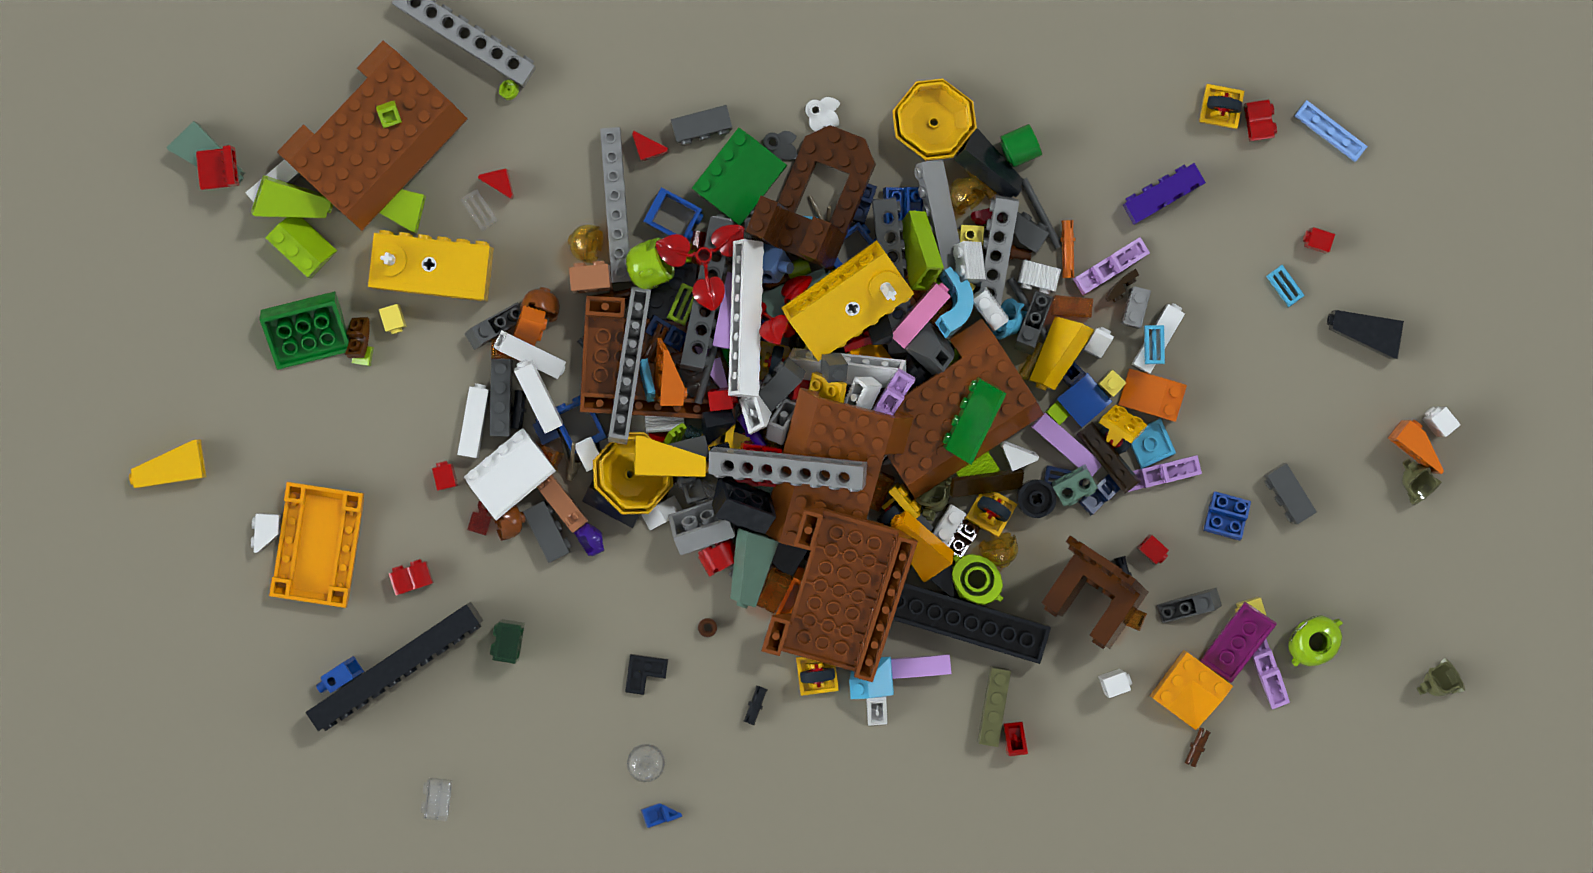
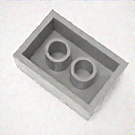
(698, 528)

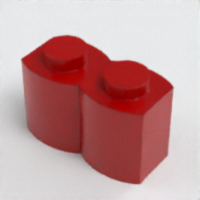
(1259, 120)
(411, 577)

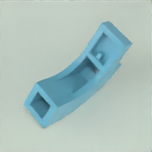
(962, 303)

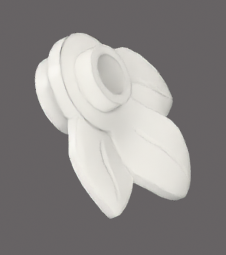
(825, 115)

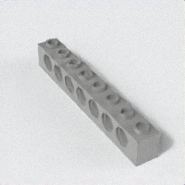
(520, 75)
(615, 203)
(629, 365)
(855, 469)

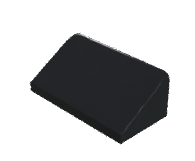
(881, 332)

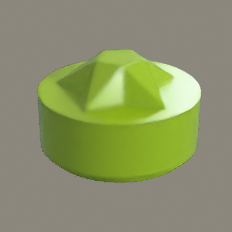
(508, 89)

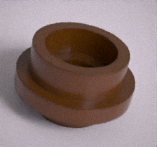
(703, 632)

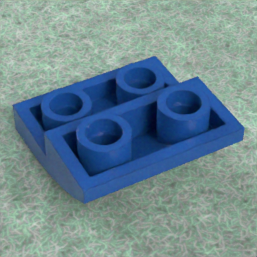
(908, 198)
(1084, 400)
(1227, 516)

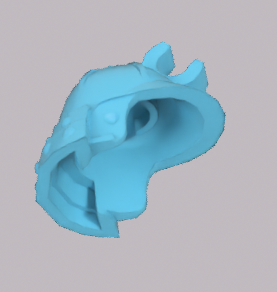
(1015, 319)

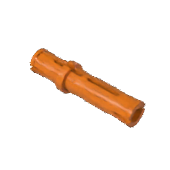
(1067, 248)

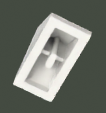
(755, 413)
(587, 452)
(1017, 456)
(661, 511)
(876, 711)

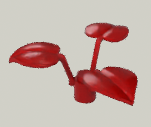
(675, 249)
(777, 327)

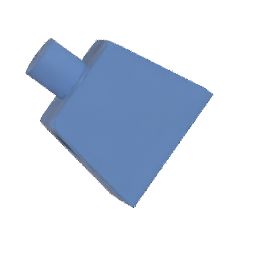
(775, 264)

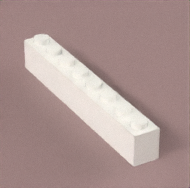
(745, 318)

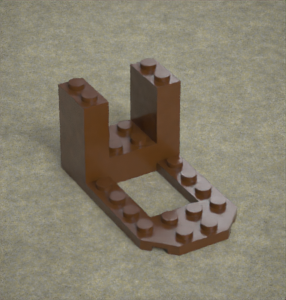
(816, 239)
(1098, 572)

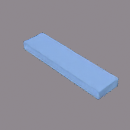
(1330, 131)

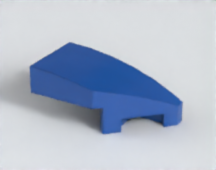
(658, 814)

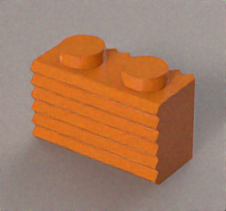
(530, 325)

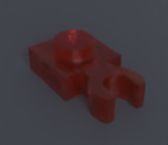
(697, 241)
(479, 520)

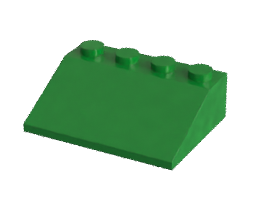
(739, 176)
(305, 330)
(974, 419)

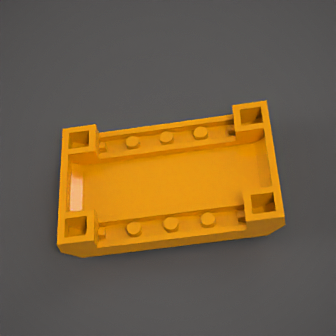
(317, 544)

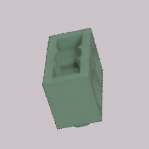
(1072, 481)

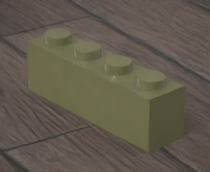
(994, 706)

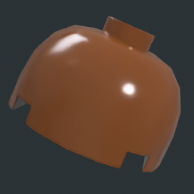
(544, 300)
(510, 523)

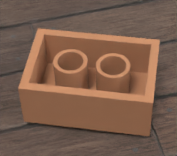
(590, 278)

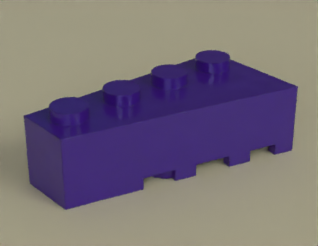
(1164, 193)

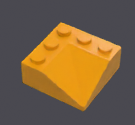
(1191, 690)

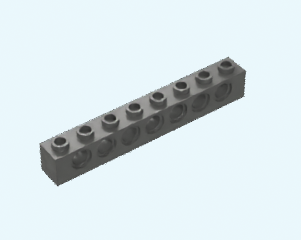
(880, 207)
(689, 359)

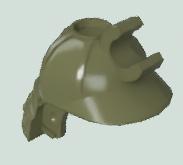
(1418, 481)
(935, 499)
(1442, 680)

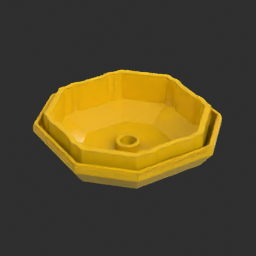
(938, 102)
(627, 494)

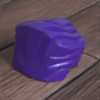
(590, 539)

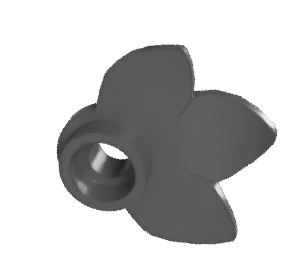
(783, 147)
(691, 381)

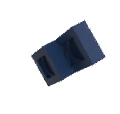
(865, 203)
(674, 337)
(1106, 490)

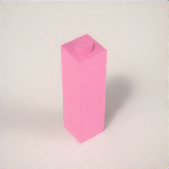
(920, 314)

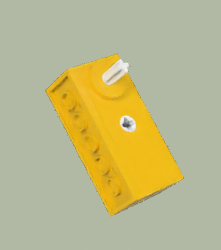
(403, 261)
(847, 301)

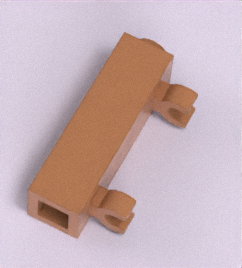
(562, 503)

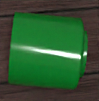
(1020, 146)

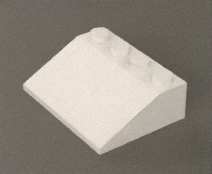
(509, 473)

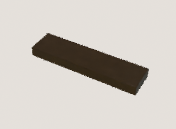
(1108, 457)
(986, 483)

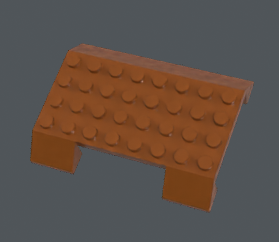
(357, 159)
(601, 360)
(939, 400)
(836, 432)
(844, 593)

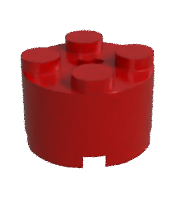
(717, 558)

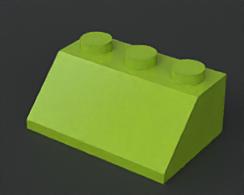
(301, 245)

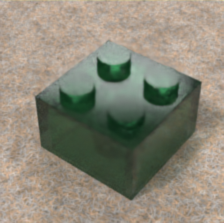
(508, 641)

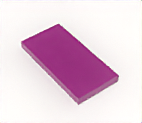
(1238, 642)

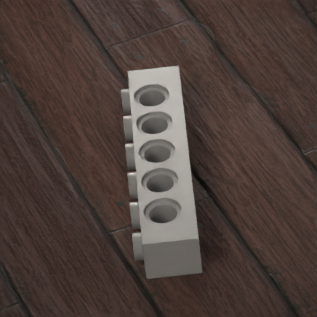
(1010, 207)

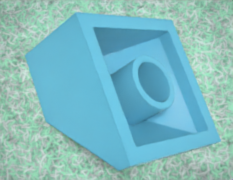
(881, 685)

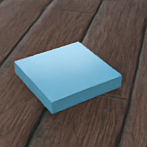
(1152, 444)

